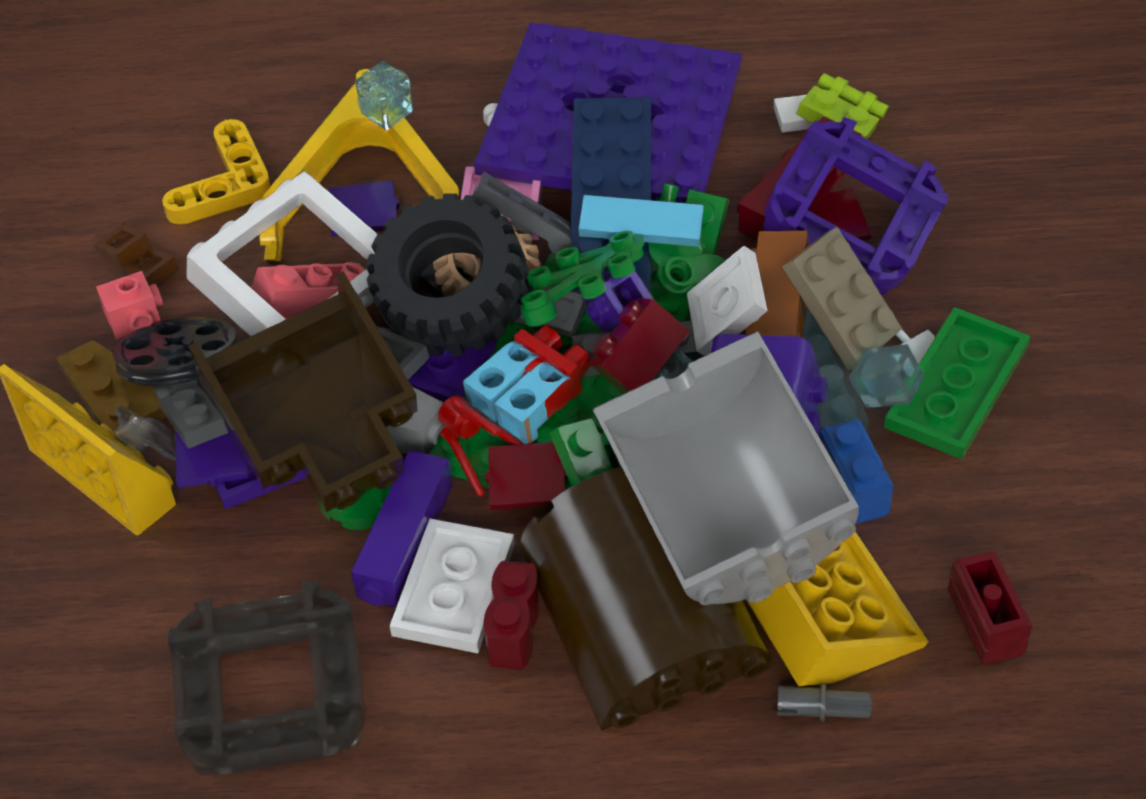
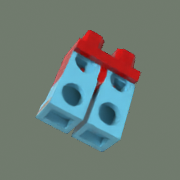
(527, 382)

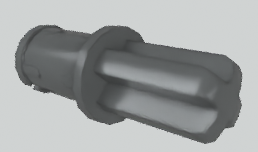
(822, 702)

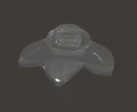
(141, 431)

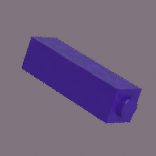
(399, 528)

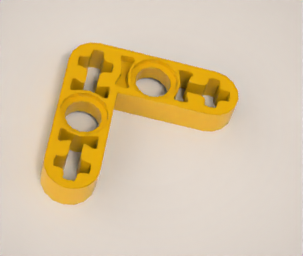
(234, 182)

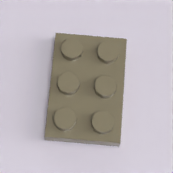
(841, 297)

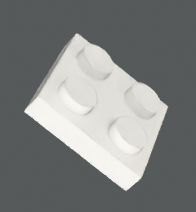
(727, 299)

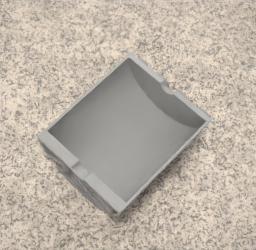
(731, 474)

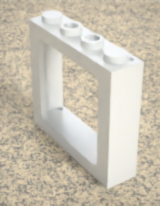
(235, 296)

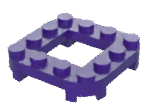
(838, 146)

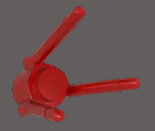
(465, 421)

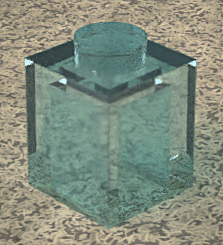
(886, 376)

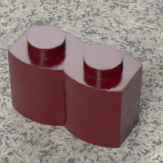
(511, 615)

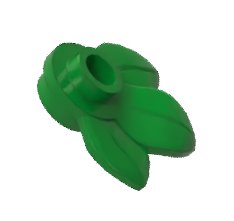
(685, 262)

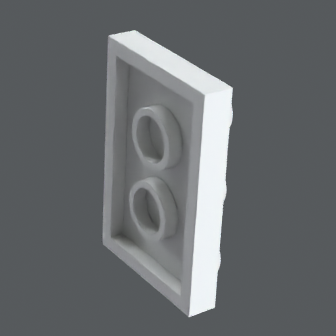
(450, 585)

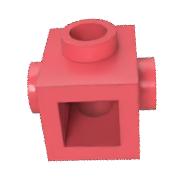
(130, 303)

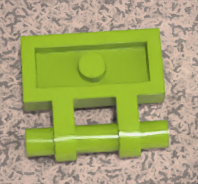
(828, 104)

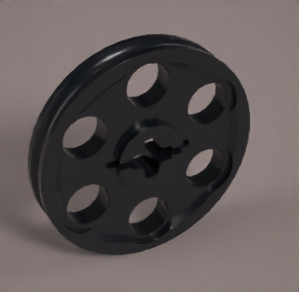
(161, 351)

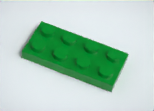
(960, 383)

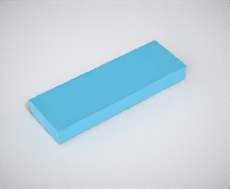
(653, 220)

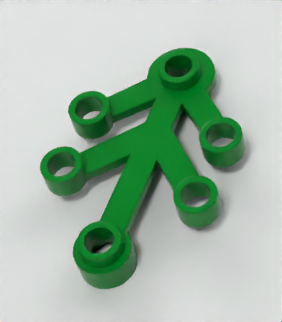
(579, 270)

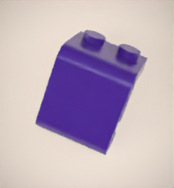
(798, 365)

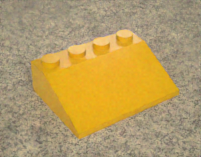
(88, 454)
(838, 619)

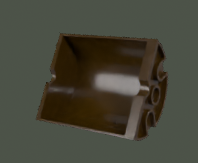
(624, 609)

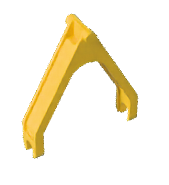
(339, 134)

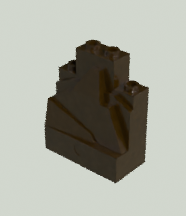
(314, 399)

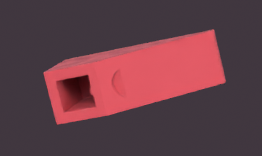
(300, 286)

